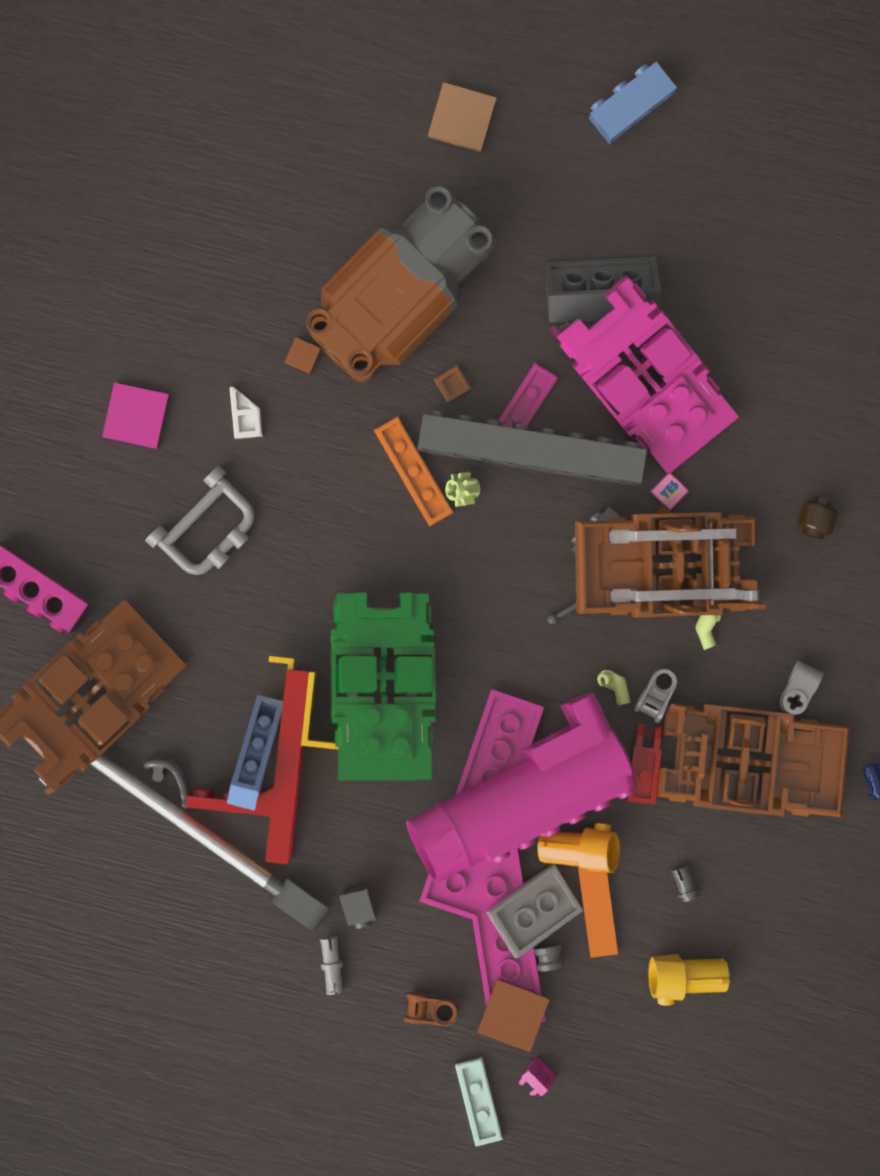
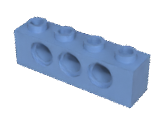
(255, 753)

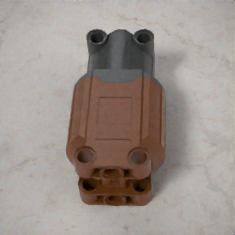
(399, 285)

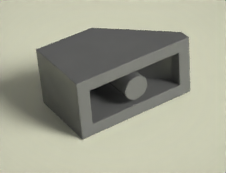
(358, 906)

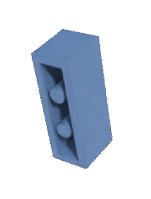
(631, 101)

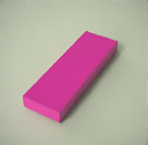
(528, 397)

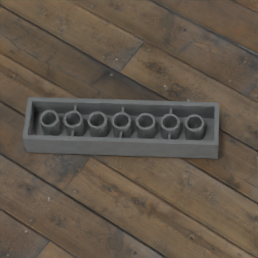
(532, 450)

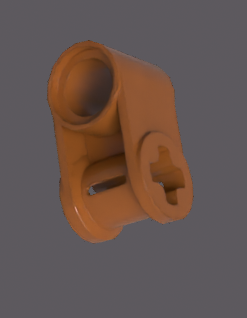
(428, 1009)

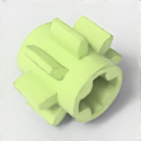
(462, 489)

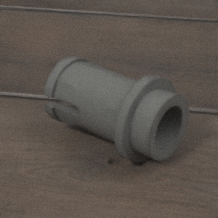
(685, 883)

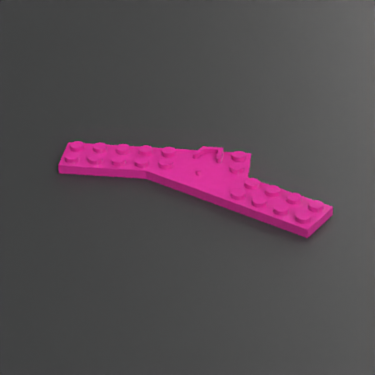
(503, 731)

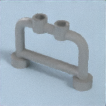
(218, 556)

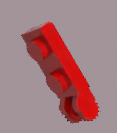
(646, 767)

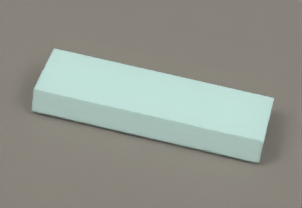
(478, 1101)

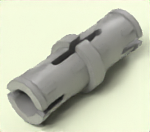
(331, 965)

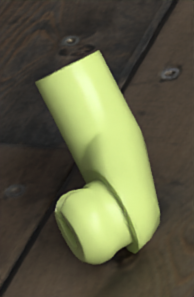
(704, 627)
(615, 683)

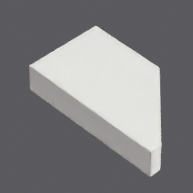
(245, 416)

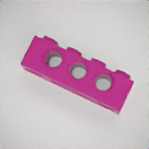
(73, 606)

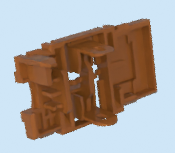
(804, 766)

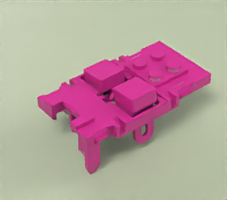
(677, 413)

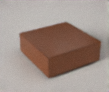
(302, 355)
(452, 384)

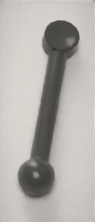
(553, 618)

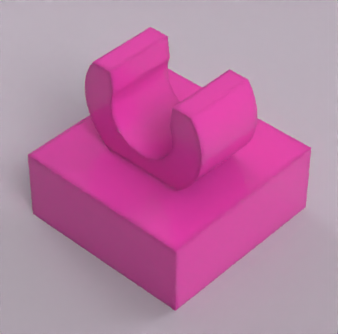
(538, 1076)

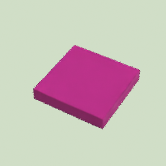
(135, 415)

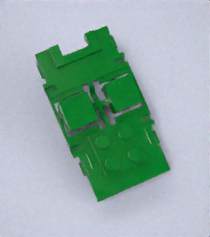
(383, 738)

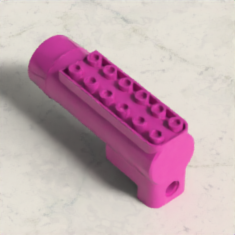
(554, 785)

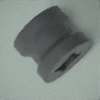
(549, 957)

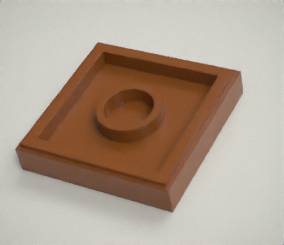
(513, 1015)

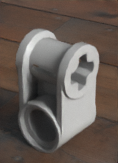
(801, 683)
(656, 696)

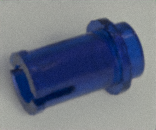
(872, 776)

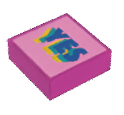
(669, 491)

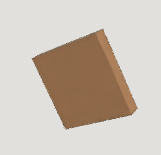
(462, 117)

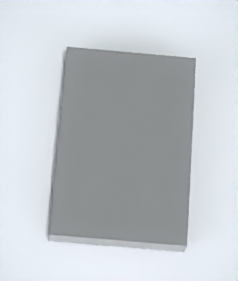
(534, 910)

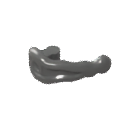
(159, 765)

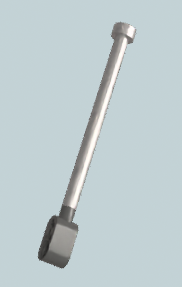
(287, 895)

